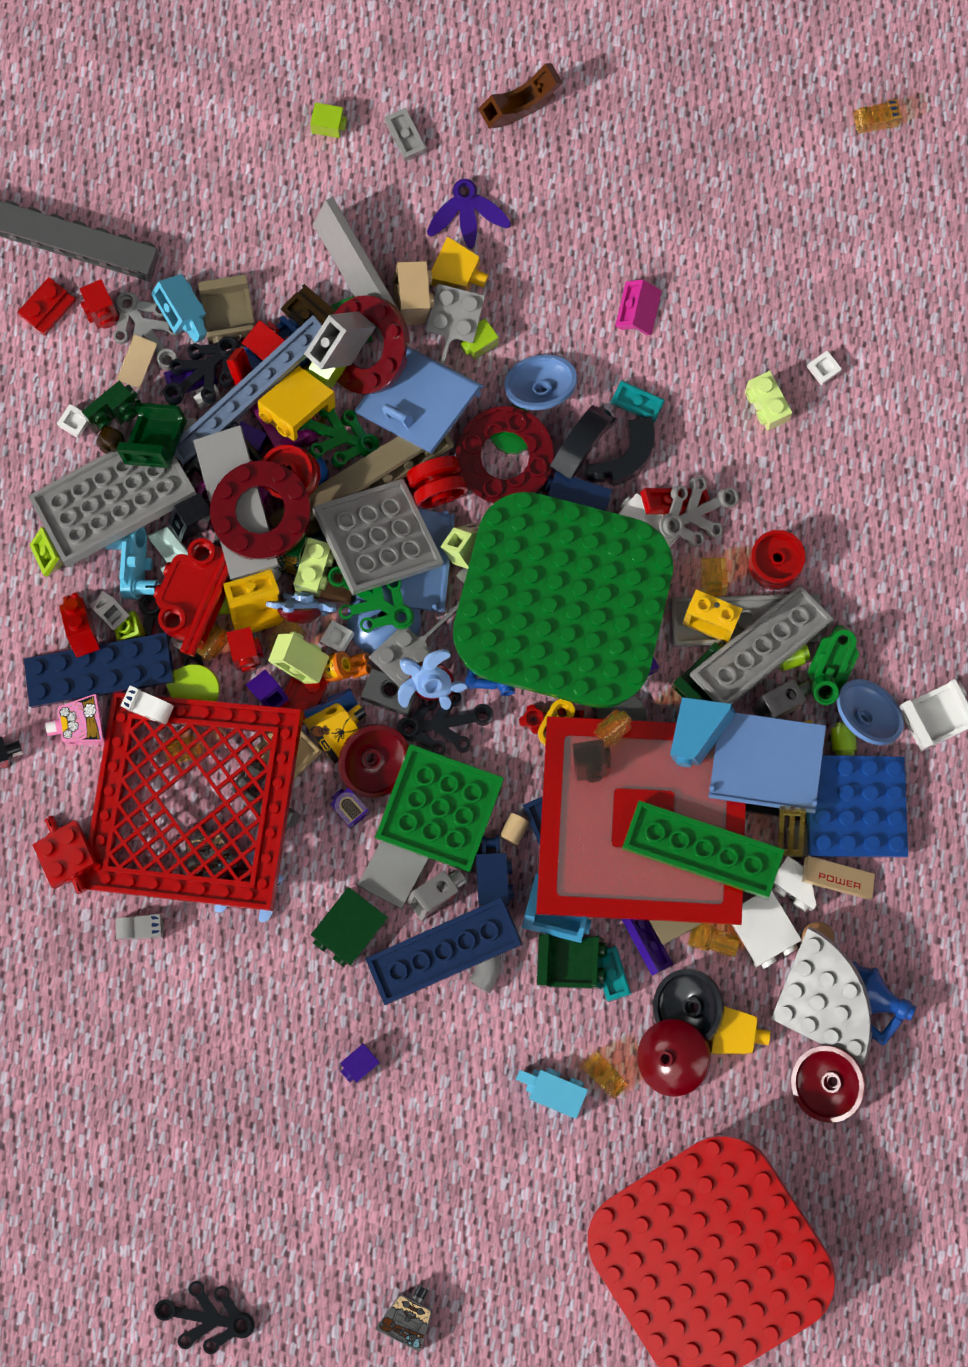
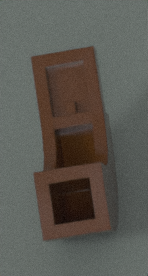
(514, 105)

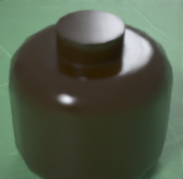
(109, 439)

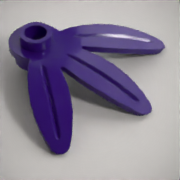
(466, 206)

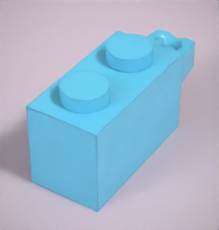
(180, 307)
(554, 1092)

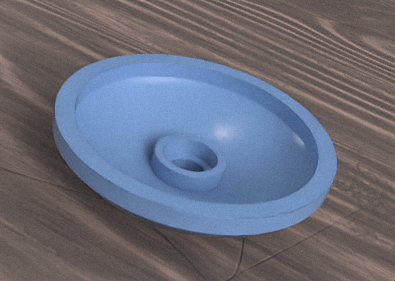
(540, 382)
(371, 641)
(870, 712)

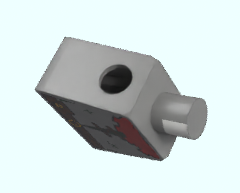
(427, 898)

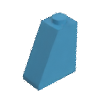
(698, 729)

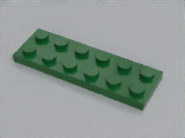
(703, 849)

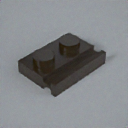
(306, 304)

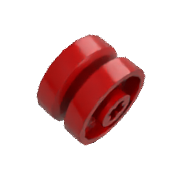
(300, 462)
(437, 482)
(775, 574)

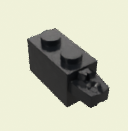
(190, 517)

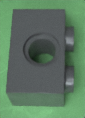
(374, 693)

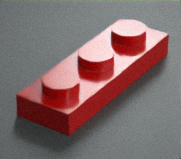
(660, 500)

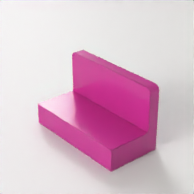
(638, 306)

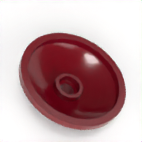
(378, 775)
(687, 1054)
(815, 1090)

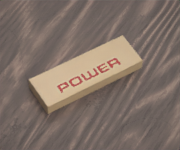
(838, 877)

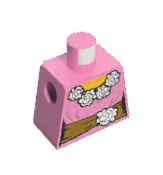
(79, 722)

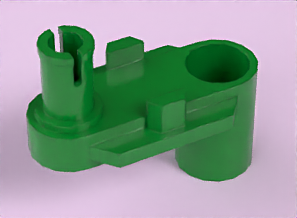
(833, 664)

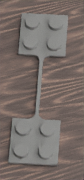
(454, 316)
(407, 644)

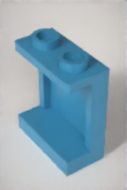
(564, 927)

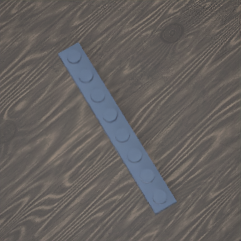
(250, 389)

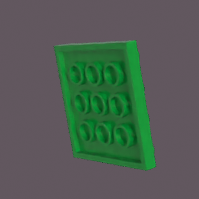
(439, 808)

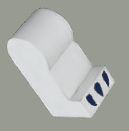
(147, 705)

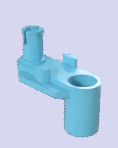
(134, 564)

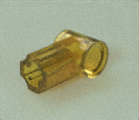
(708, 938)

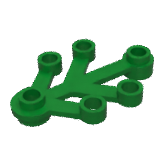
(339, 436)
(375, 602)

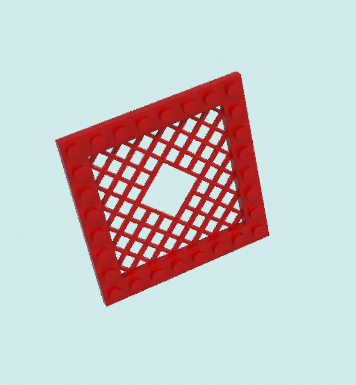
(261, 890)

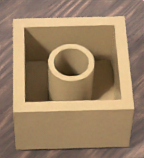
(411, 291)

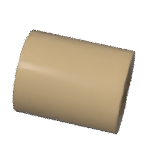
(514, 829)

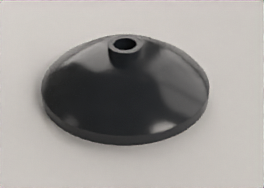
(677, 996)

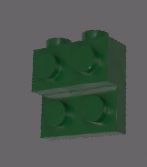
(115, 403)

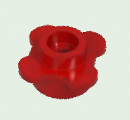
(526, 720)

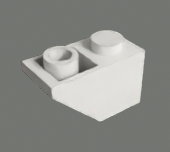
(789, 883)

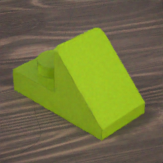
(45, 553)

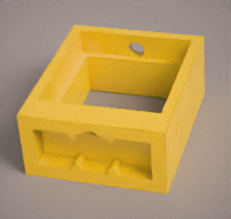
(710, 620)

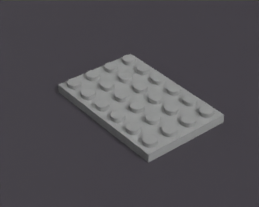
(106, 503)

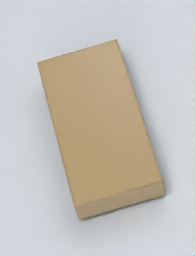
(136, 361)

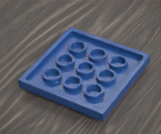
(859, 808)

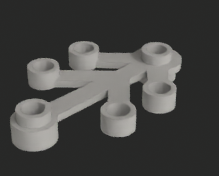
(143, 325)
(694, 512)

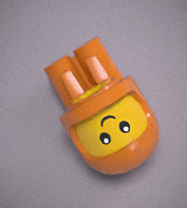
(342, 666)

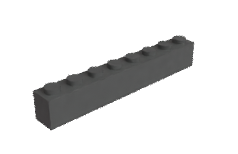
(78, 241)

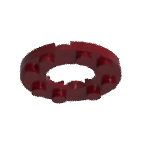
(395, 338)
(504, 420)
(268, 544)

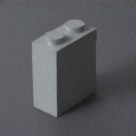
(339, 340)

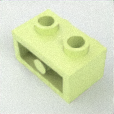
(768, 401)
(314, 567)
(298, 658)

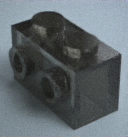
(591, 760)

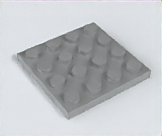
(377, 536)

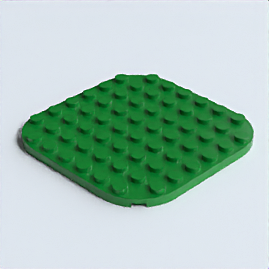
(563, 600)

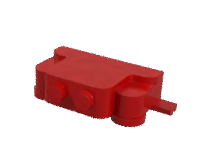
(192, 594)

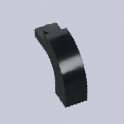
(641, 439)
(582, 440)

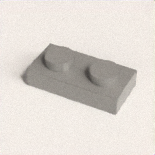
(405, 134)

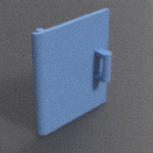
(421, 401)
(428, 589)
(768, 762)

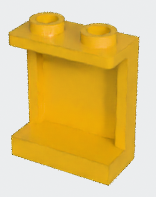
(295, 402)
(248, 601)

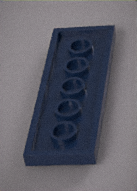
(111, 670)
(444, 951)

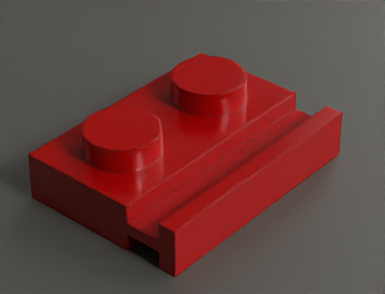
(46, 306)
(304, 695)

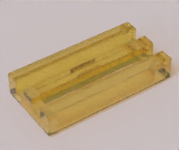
(792, 812)

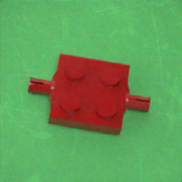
(65, 854)

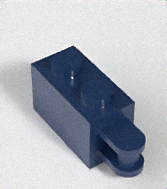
(493, 873)

